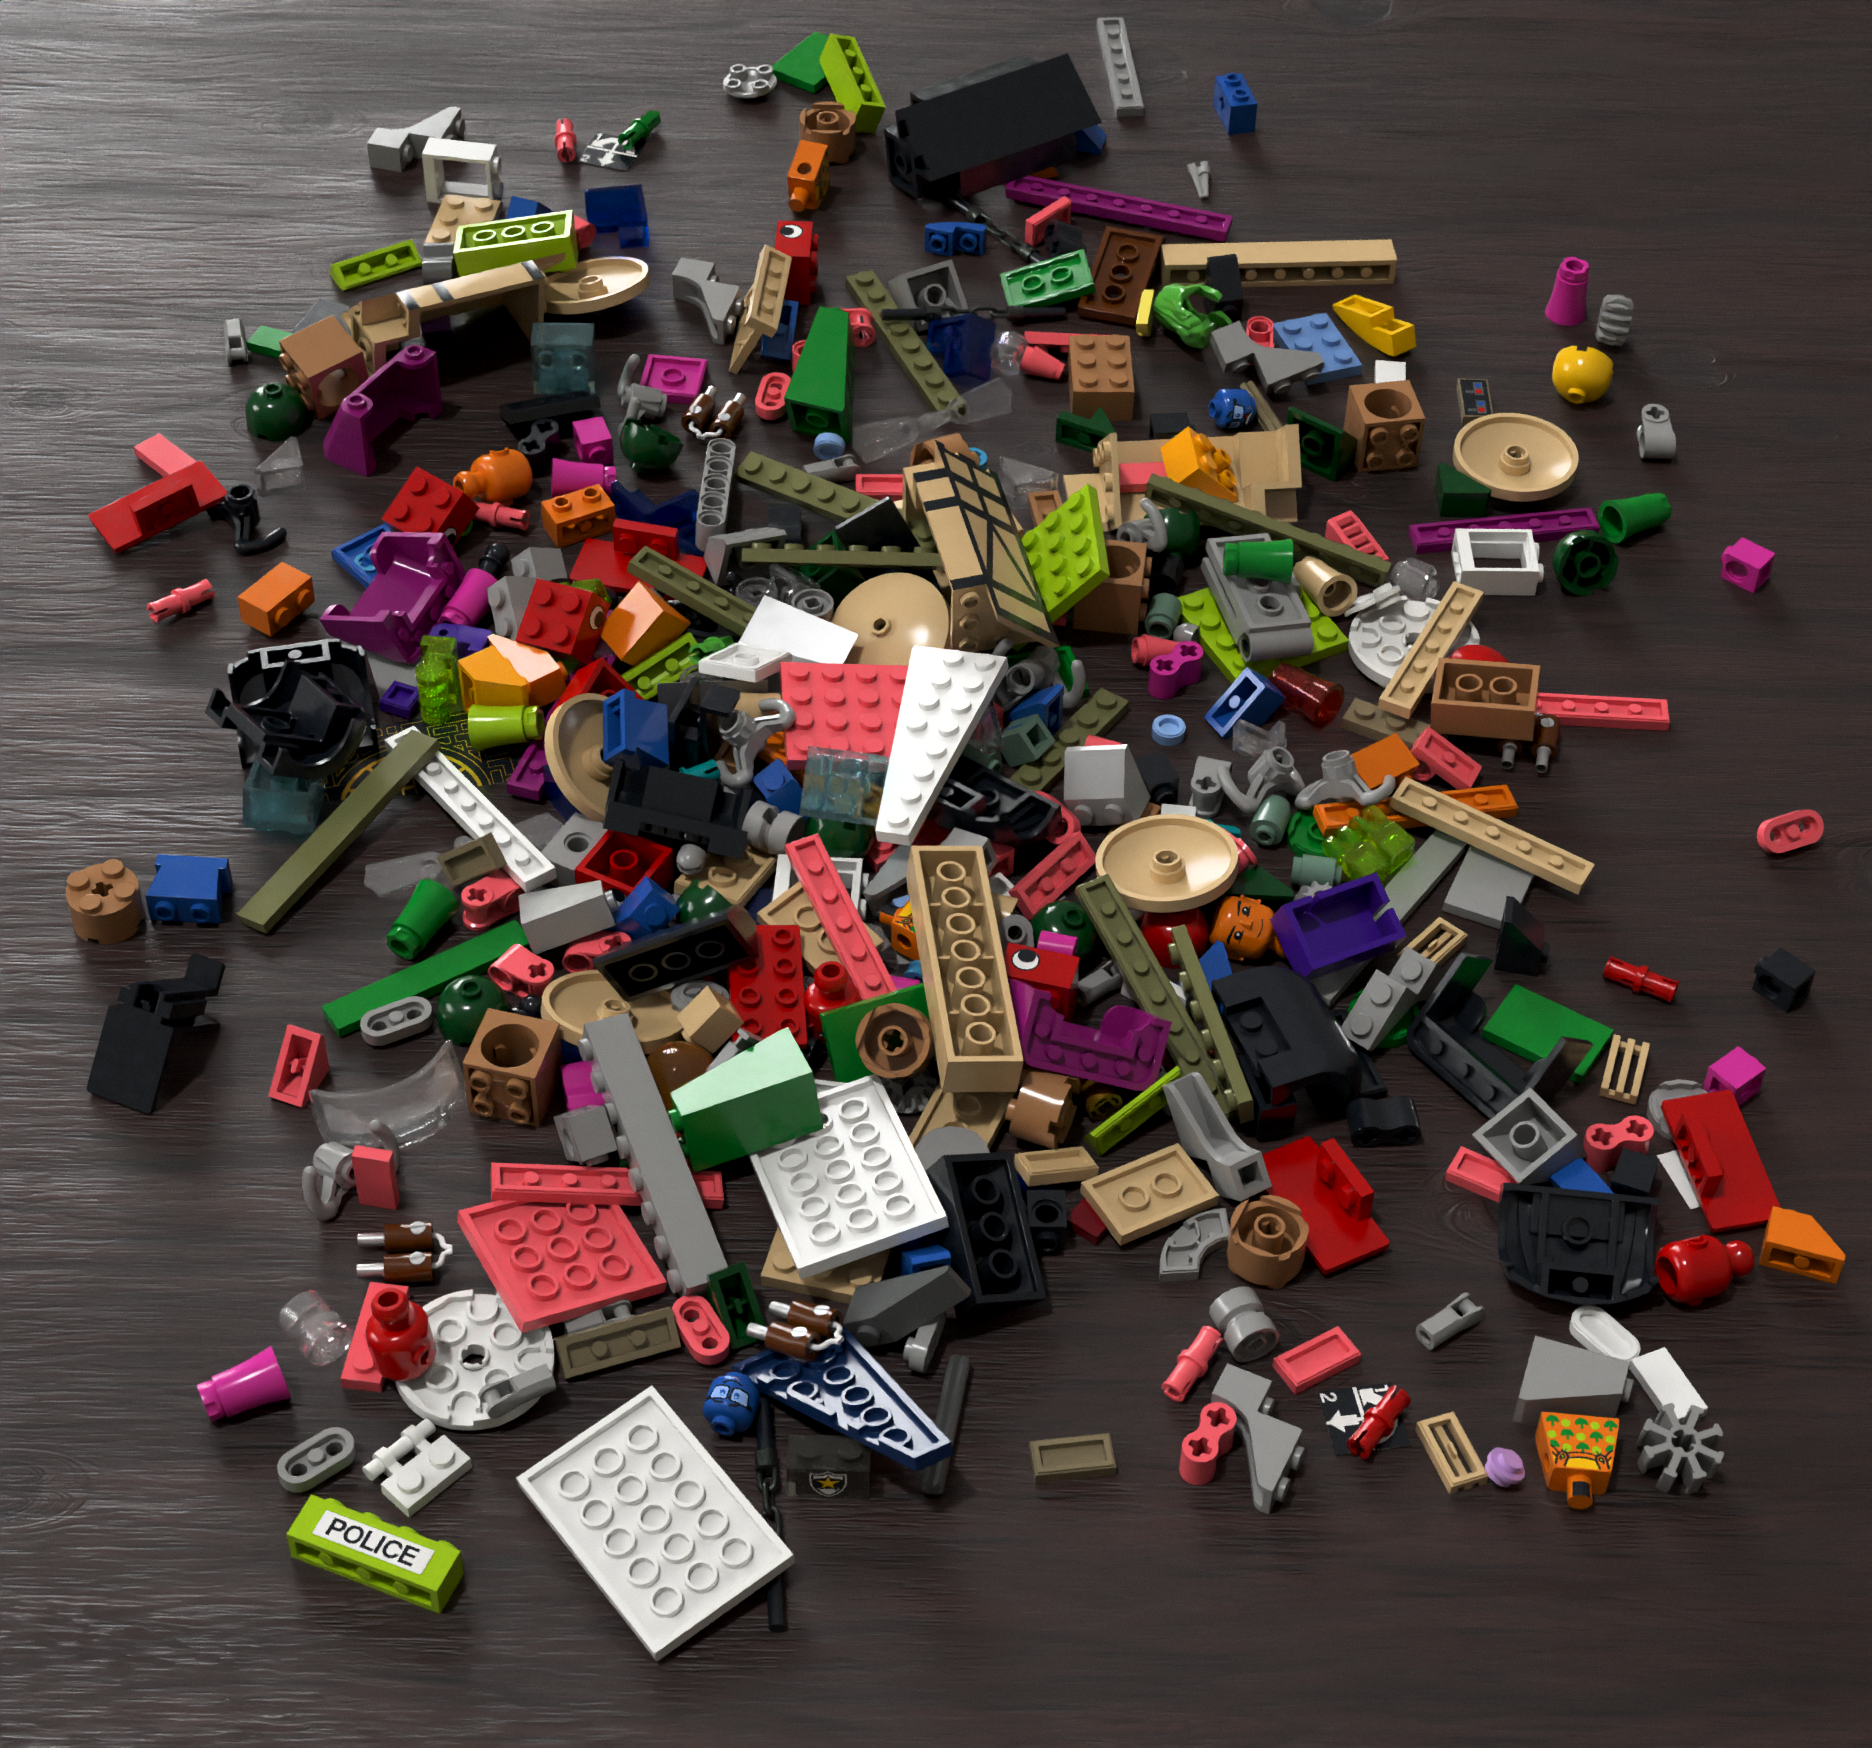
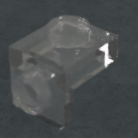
(1253, 741)

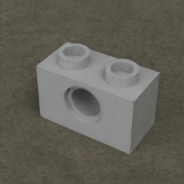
(572, 846)
(586, 1134)

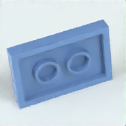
(1319, 335)

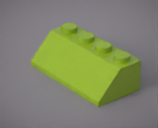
(515, 241)

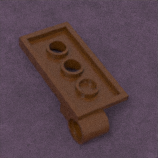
(1126, 253)

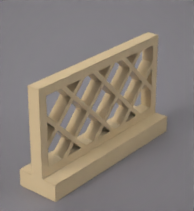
(761, 304)

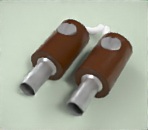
(701, 410)
(1543, 744)
(404, 1266)
(804, 1329)

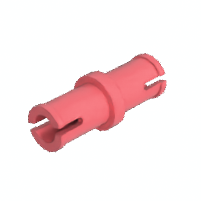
(565, 140)
(497, 515)
(180, 600)
(1192, 1363)

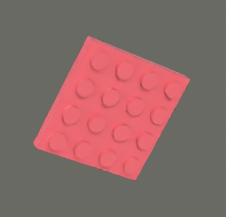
(840, 707)
(559, 1258)

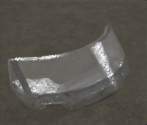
(409, 1108)

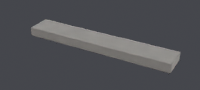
(1120, 67)

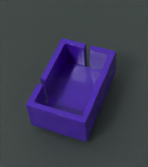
(1337, 927)

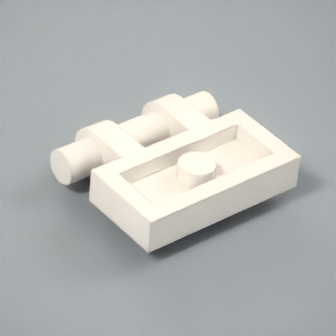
(423, 1476)

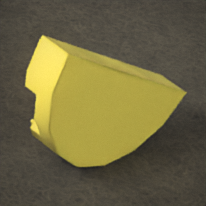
(1145, 313)

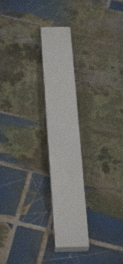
(1405, 894)

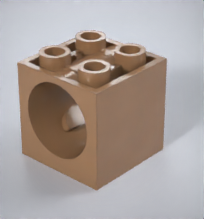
(323, 365)
(1386, 424)
(1117, 601)
(513, 1067)

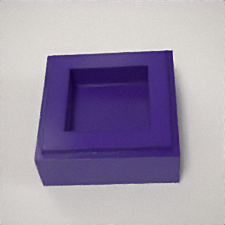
(400, 700)

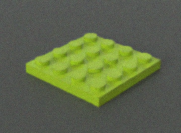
(1068, 553)
(1217, 642)

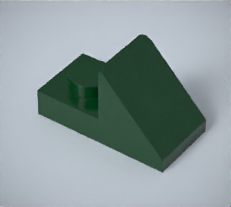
(1082, 432)

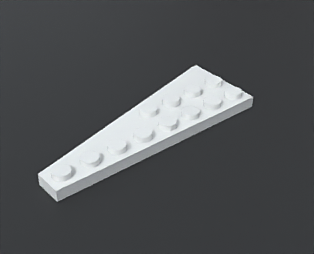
(935, 720)

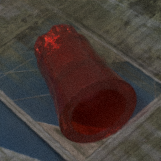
(1308, 693)

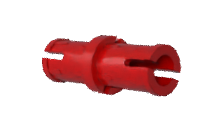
(1640, 979)
(1378, 1422)

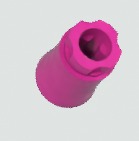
(1569, 293)
(573, 476)
(470, 600)
(244, 1386)

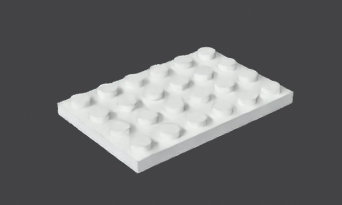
(849, 1184)
(655, 1522)

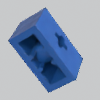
(1234, 103)

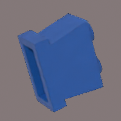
(635, 731)
(189, 888)

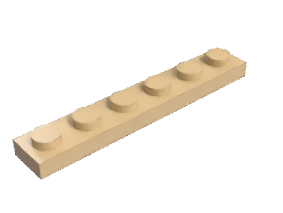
(1434, 642)
(1492, 835)

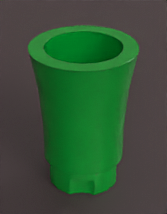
(1632, 515)
(1259, 560)
(421, 918)

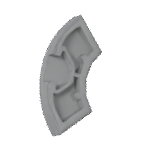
(1192, 1243)

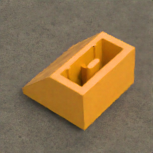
(1198, 464)
(491, 680)

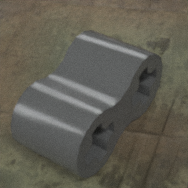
(438, 262)

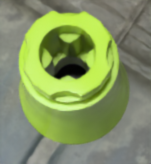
(504, 725)

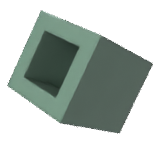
(1025, 740)

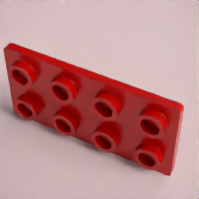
(158, 506)
(611, 559)
(771, 987)
(1720, 1160)
(1332, 1201)

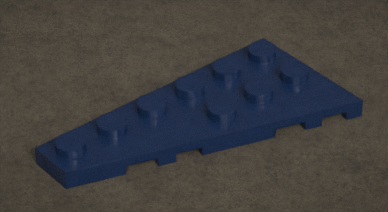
(852, 1396)

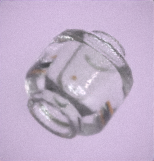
(1008, 352)
(1415, 579)

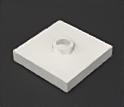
(744, 662)

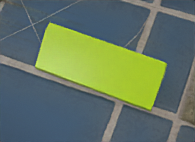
(376, 265)
(661, 667)
(1130, 1115)

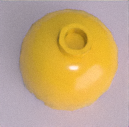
(1582, 374)

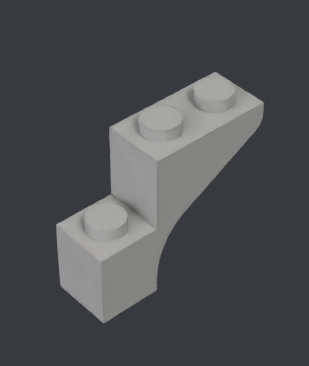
(396, 147)
(719, 302)
(1274, 366)
(512, 593)
(891, 879)
(1390, 997)
(1207, 1135)
(1269, 1443)

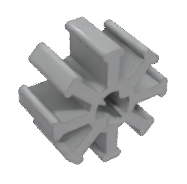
(1700, 1448)

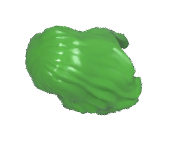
(1177, 315)

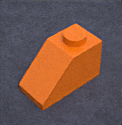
(1800, 1246)

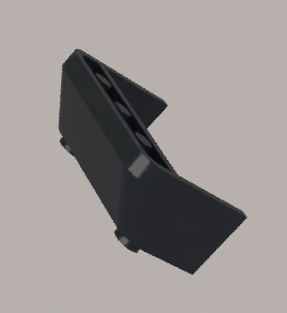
(1449, 1042)

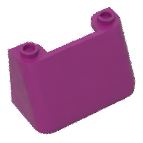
(398, 389)
(404, 599)
(1120, 1054)

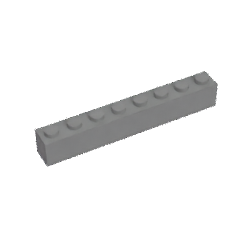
(653, 1154)

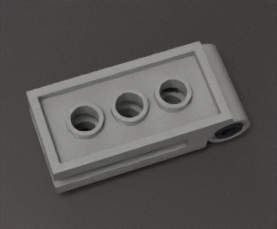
(1261, 614)

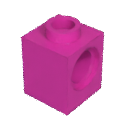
(593, 441)
(1747, 564)
(1736, 1072)

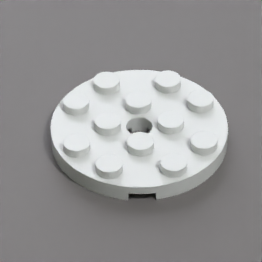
(1381, 637)
(480, 1326)

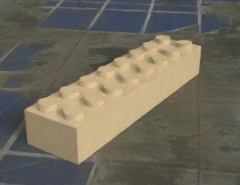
(963, 970)

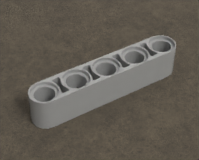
(715, 491)

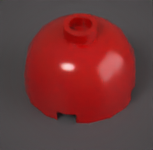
(1157, 932)

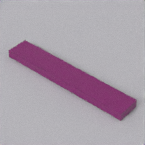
(1544, 527)

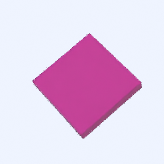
(676, 376)

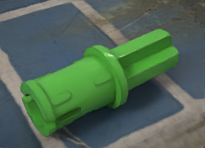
(709, 647)

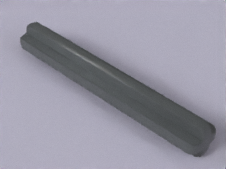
(947, 1419)

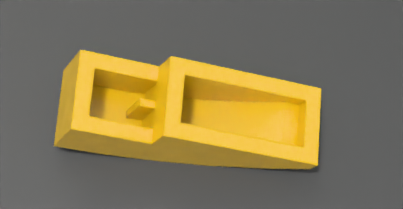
(1376, 324)

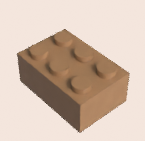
(1101, 376)
(1485, 699)

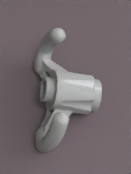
(638, 399)
(1147, 530)
(1050, 662)
(750, 737)
(1269, 774)
(1343, 784)
(335, 1165)

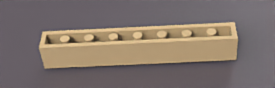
(1286, 262)

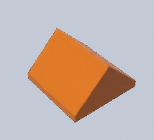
(642, 625)

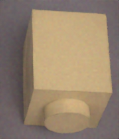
(709, 1019)

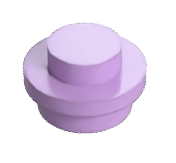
(1504, 1467)

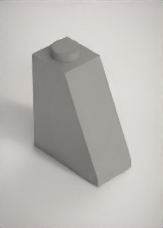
(565, 914)
(1571, 1382)

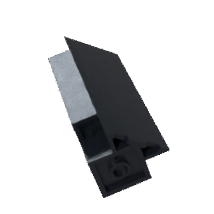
(988, 127)

